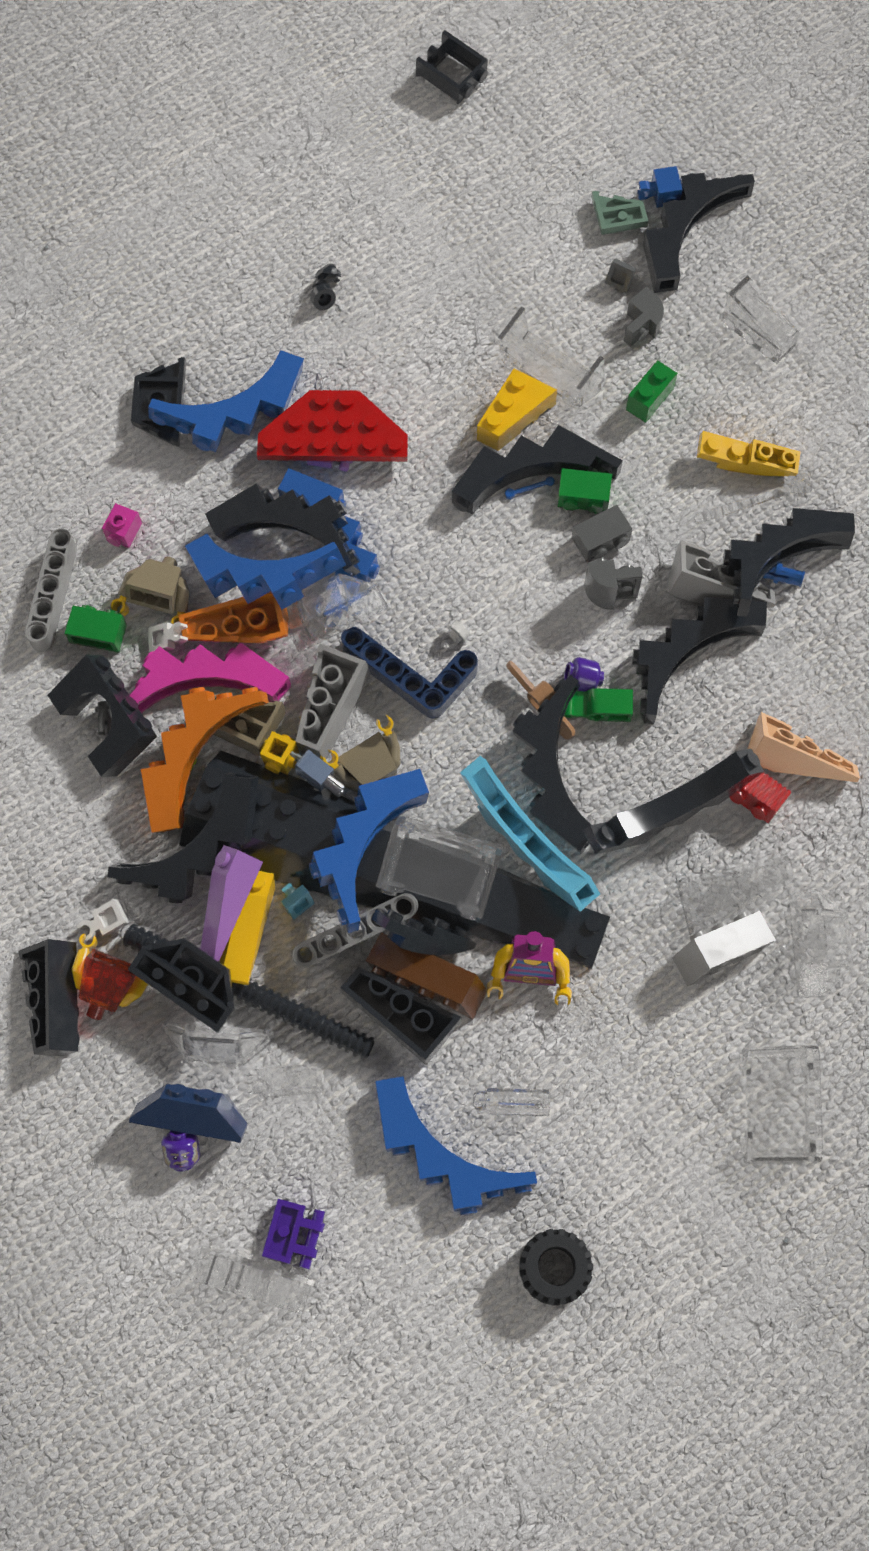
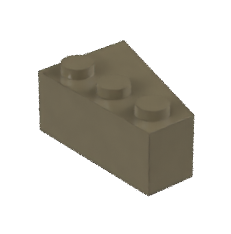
(252, 726)

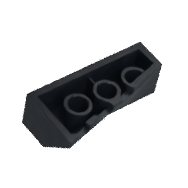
(52, 996)
(406, 1017)

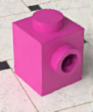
(121, 526)

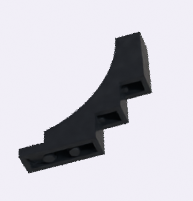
(527, 459)
(676, 806)

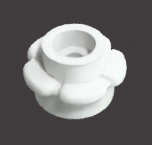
(458, 632)

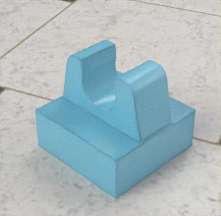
(296, 900)

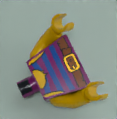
(531, 961)

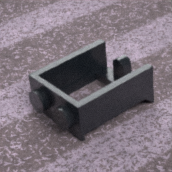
(462, 53)

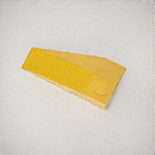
(247, 933)

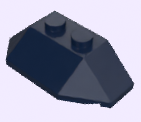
(191, 1112)

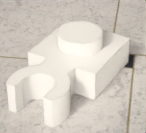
(166, 635)
(106, 920)

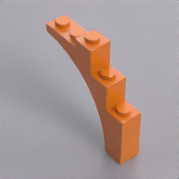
(203, 716)

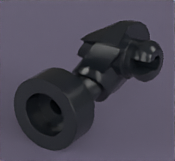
(322, 294)

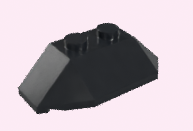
(188, 979)

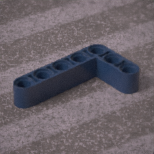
(407, 676)

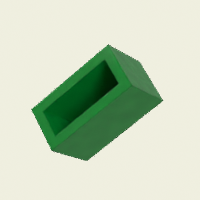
(651, 391)
(584, 490)
(96, 628)

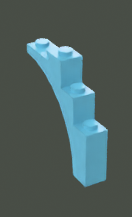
(525, 839)

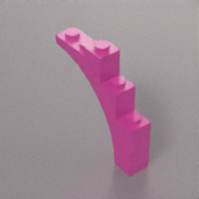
(204, 669)

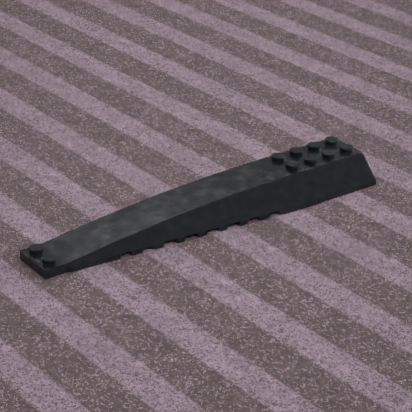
(298, 819)

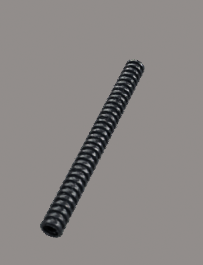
(277, 1005)

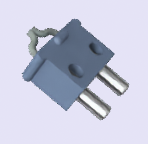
(317, 772)

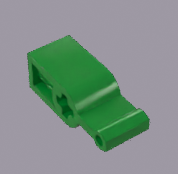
(602, 705)

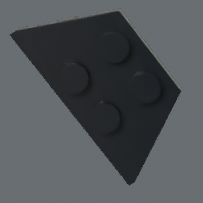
(160, 384)

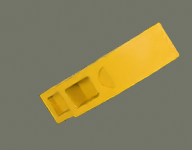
(748, 458)

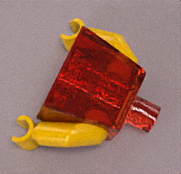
(104, 980)

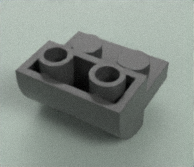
(607, 584)

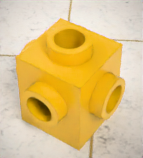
(277, 746)

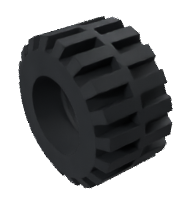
(581, 1260)

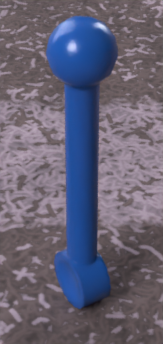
(510, 493)

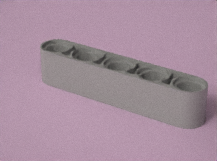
(51, 600)
(345, 939)

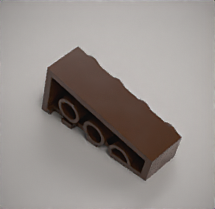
(428, 976)

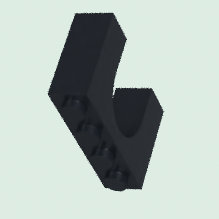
(129, 728)

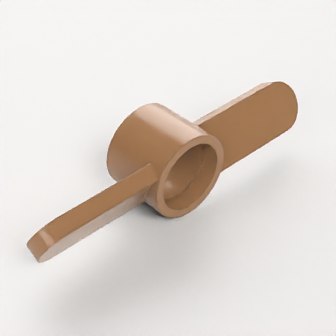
(538, 694)

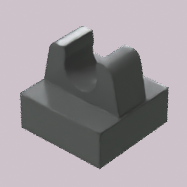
(620, 275)

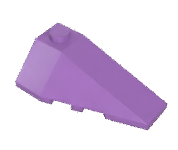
(228, 891)

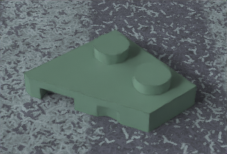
(618, 213)

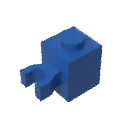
(664, 186)

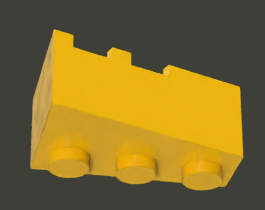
(513, 408)

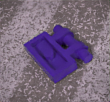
(285, 1230)

